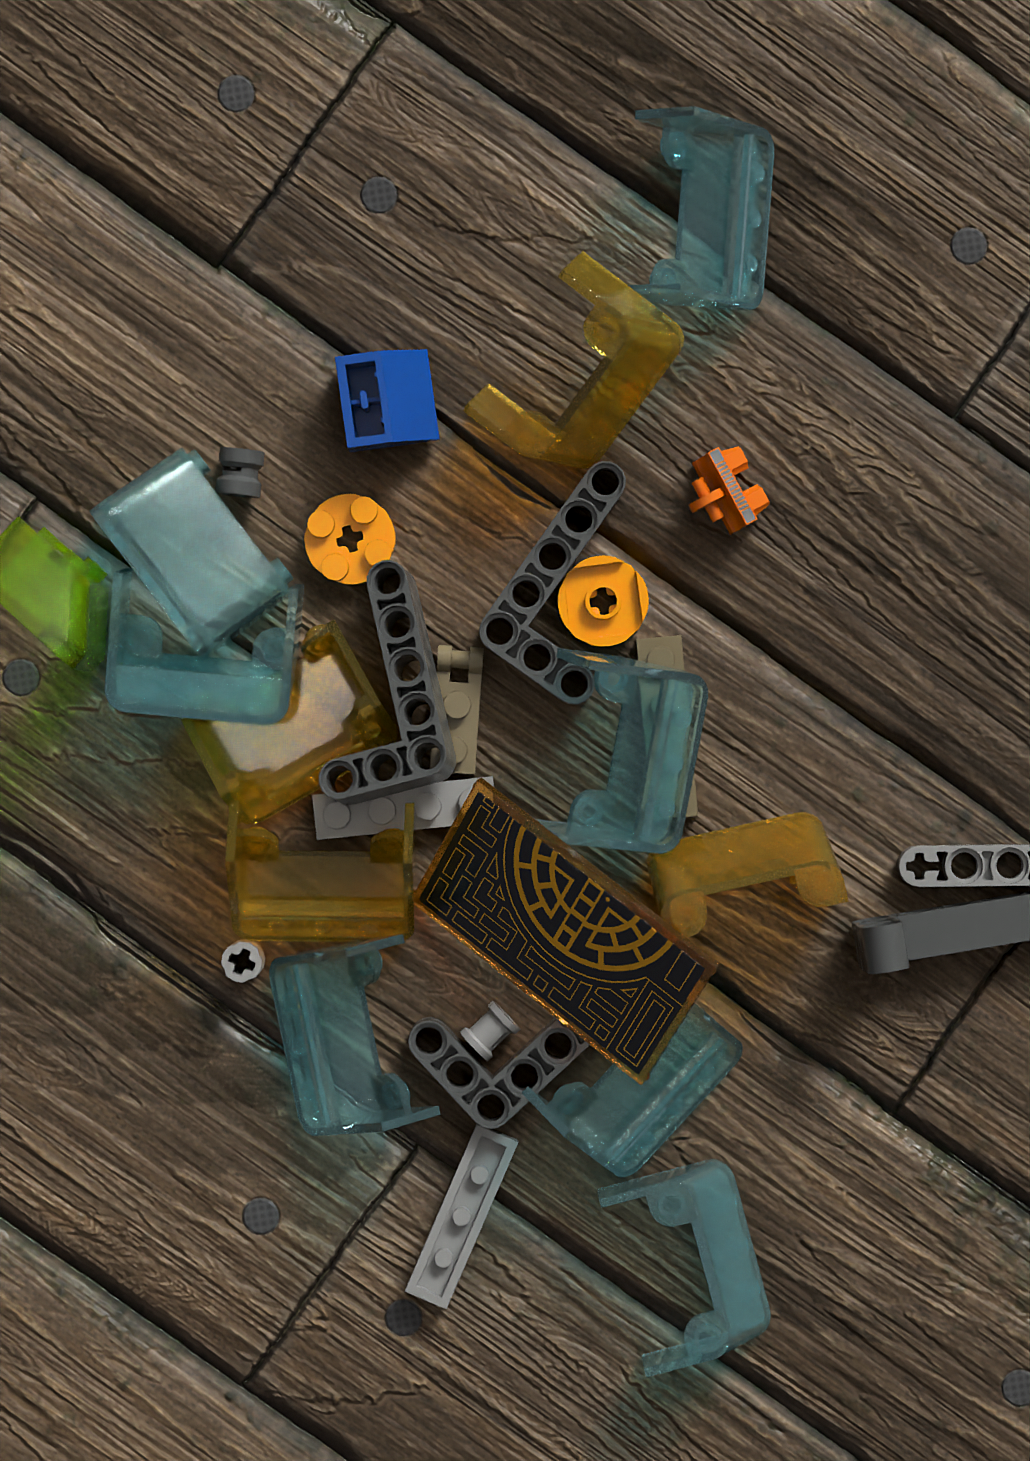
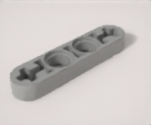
(985, 872)

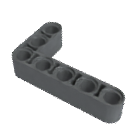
(546, 581)
(406, 698)
(894, 939)
(501, 1082)

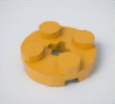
(326, 526)
(582, 585)

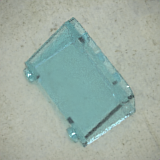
(192, 552)

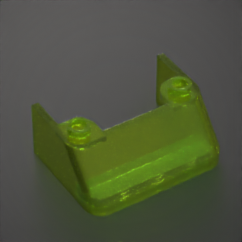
(54, 594)

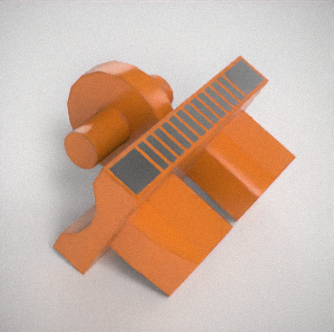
(722, 494)

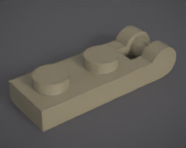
(461, 704)

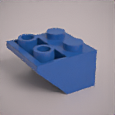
(387, 399)

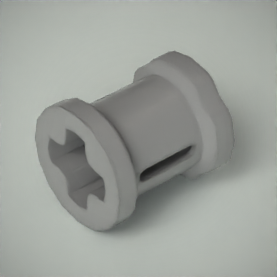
(230, 965)
(490, 1030)

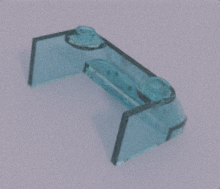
(720, 210)
(197, 687)
(650, 757)
(333, 1042)
(627, 1121)
(711, 1201)

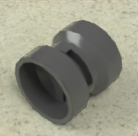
(238, 483)

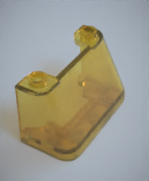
(329, 717)
(740, 857)

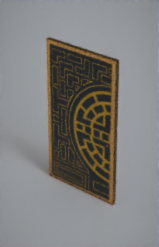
(563, 931)

